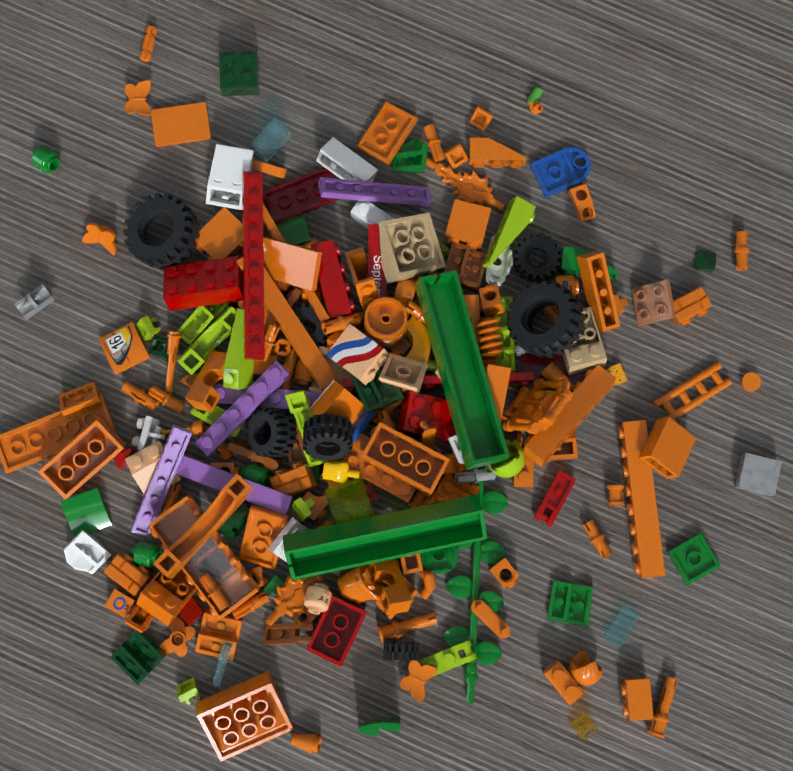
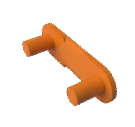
(428, 435)
(490, 618)

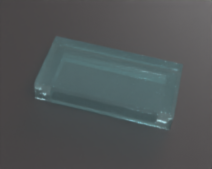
(621, 626)
(222, 664)

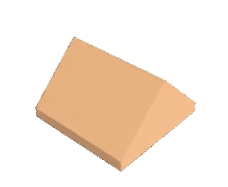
(403, 373)

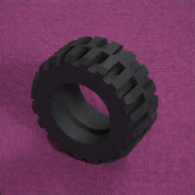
(530, 303)

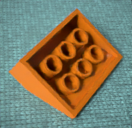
(243, 716)

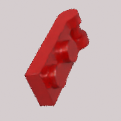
(555, 497)

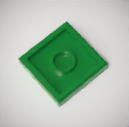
(693, 558)

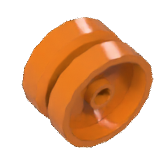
(386, 310)

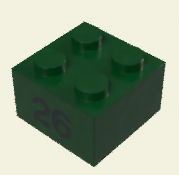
(239, 73)

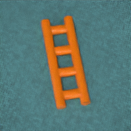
(695, 380)

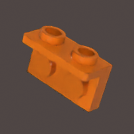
(79, 398)

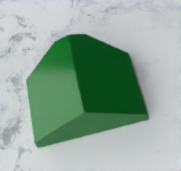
(411, 157)

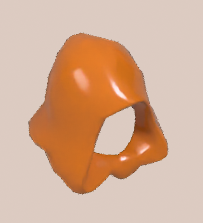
(358, 586)

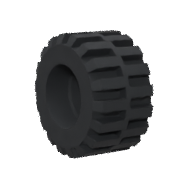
(271, 432)
(327, 437)

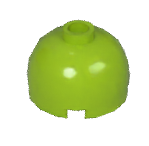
(513, 464)

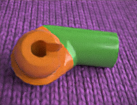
(533, 102)

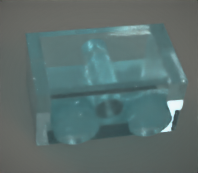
(270, 140)

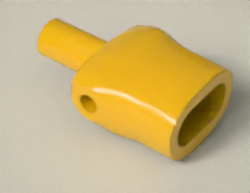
(338, 471)

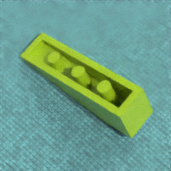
(516, 217)
(236, 370)

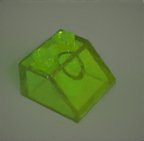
(349, 501)

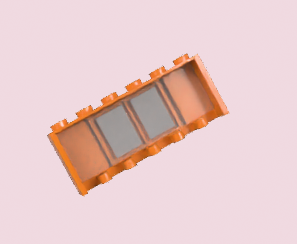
(212, 558)

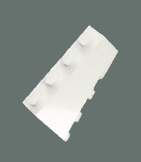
(367, 213)

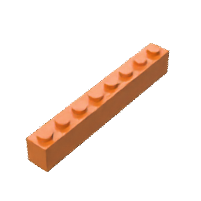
(642, 501)

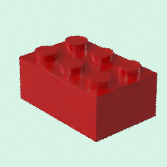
(433, 410)
(336, 631)

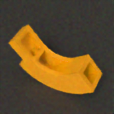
(419, 339)

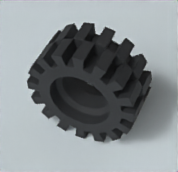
(401, 650)

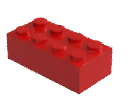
(331, 279)
(203, 283)

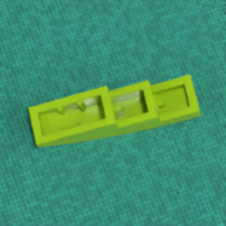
(200, 320)
(506, 357)

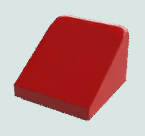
(120, 458)
(191, 611)

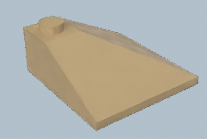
(409, 247)

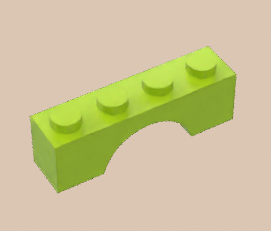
(212, 336)

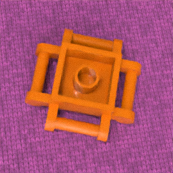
(536, 406)

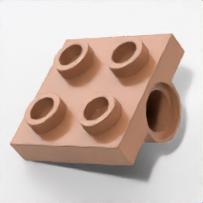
(653, 303)

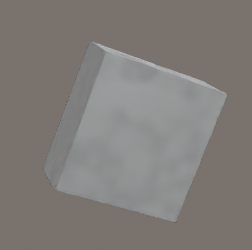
(758, 474)

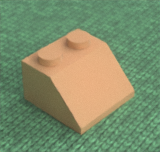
(144, 463)

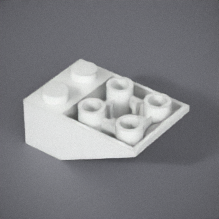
(225, 176)

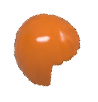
(584, 671)

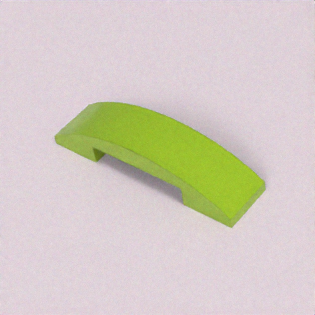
(299, 405)

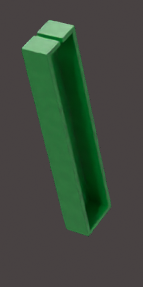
(461, 370)
(385, 537)

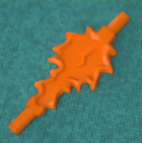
(469, 187)
(291, 597)

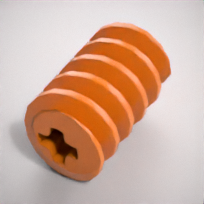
(489, 337)

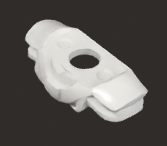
(498, 274)

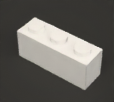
(345, 162)

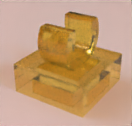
(583, 726)

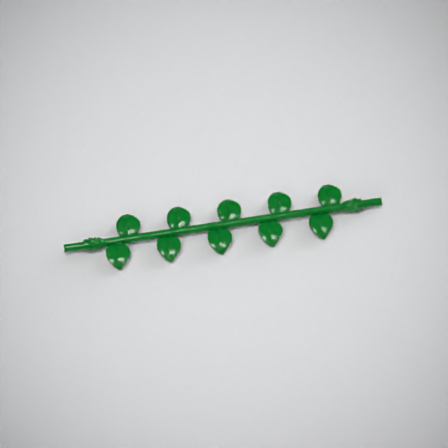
(462, 587)

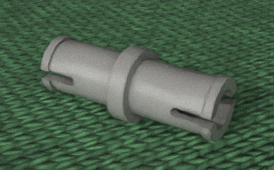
(474, 476)

